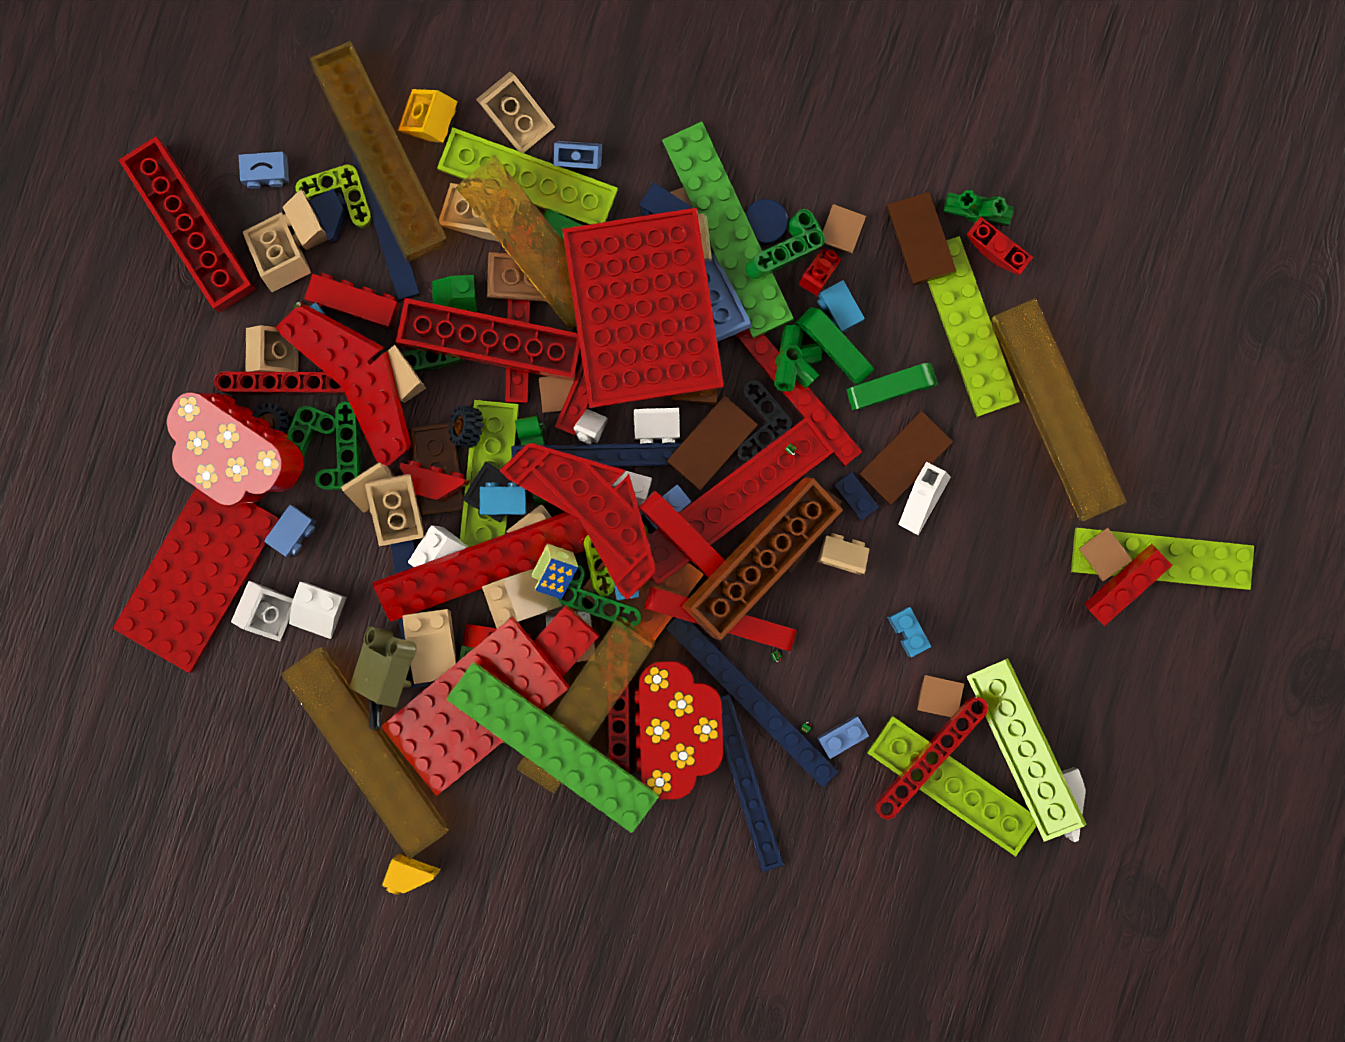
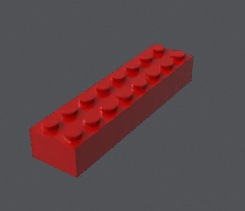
(187, 224)
(488, 339)

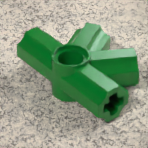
(974, 206)
(795, 360)

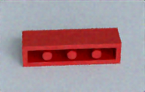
(352, 301)
(1128, 584)

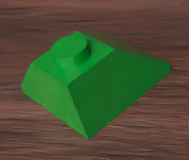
(456, 292)

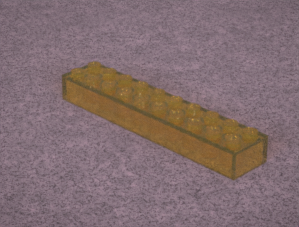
(378, 151)
(1058, 410)
(365, 752)

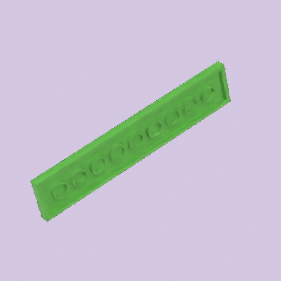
(728, 226)
(552, 747)

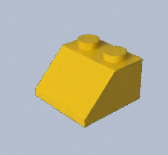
(428, 115)
(407, 874)

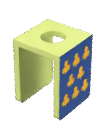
(554, 571)

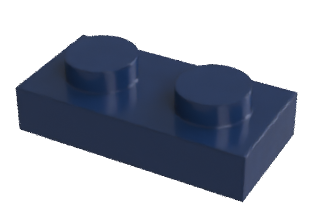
(856, 496)

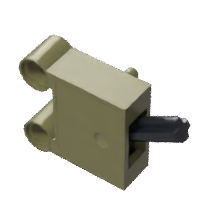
(382, 671)

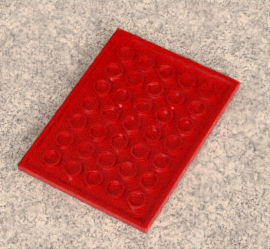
(643, 308)

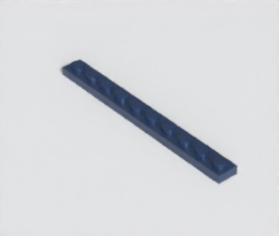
(752, 700)

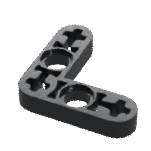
(770, 419)

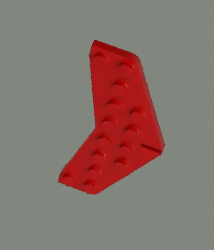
(367, 383)
(586, 493)

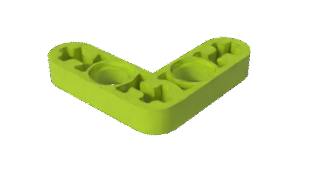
(340, 183)
(592, 556)

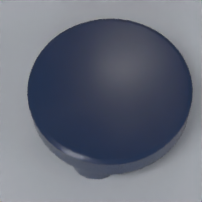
(767, 220)

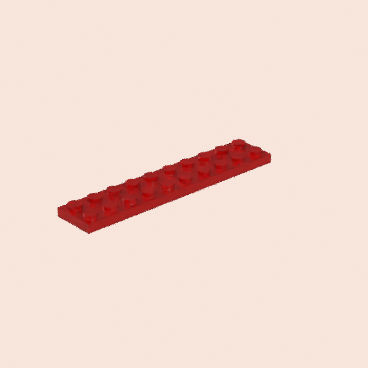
(743, 493)
(476, 566)

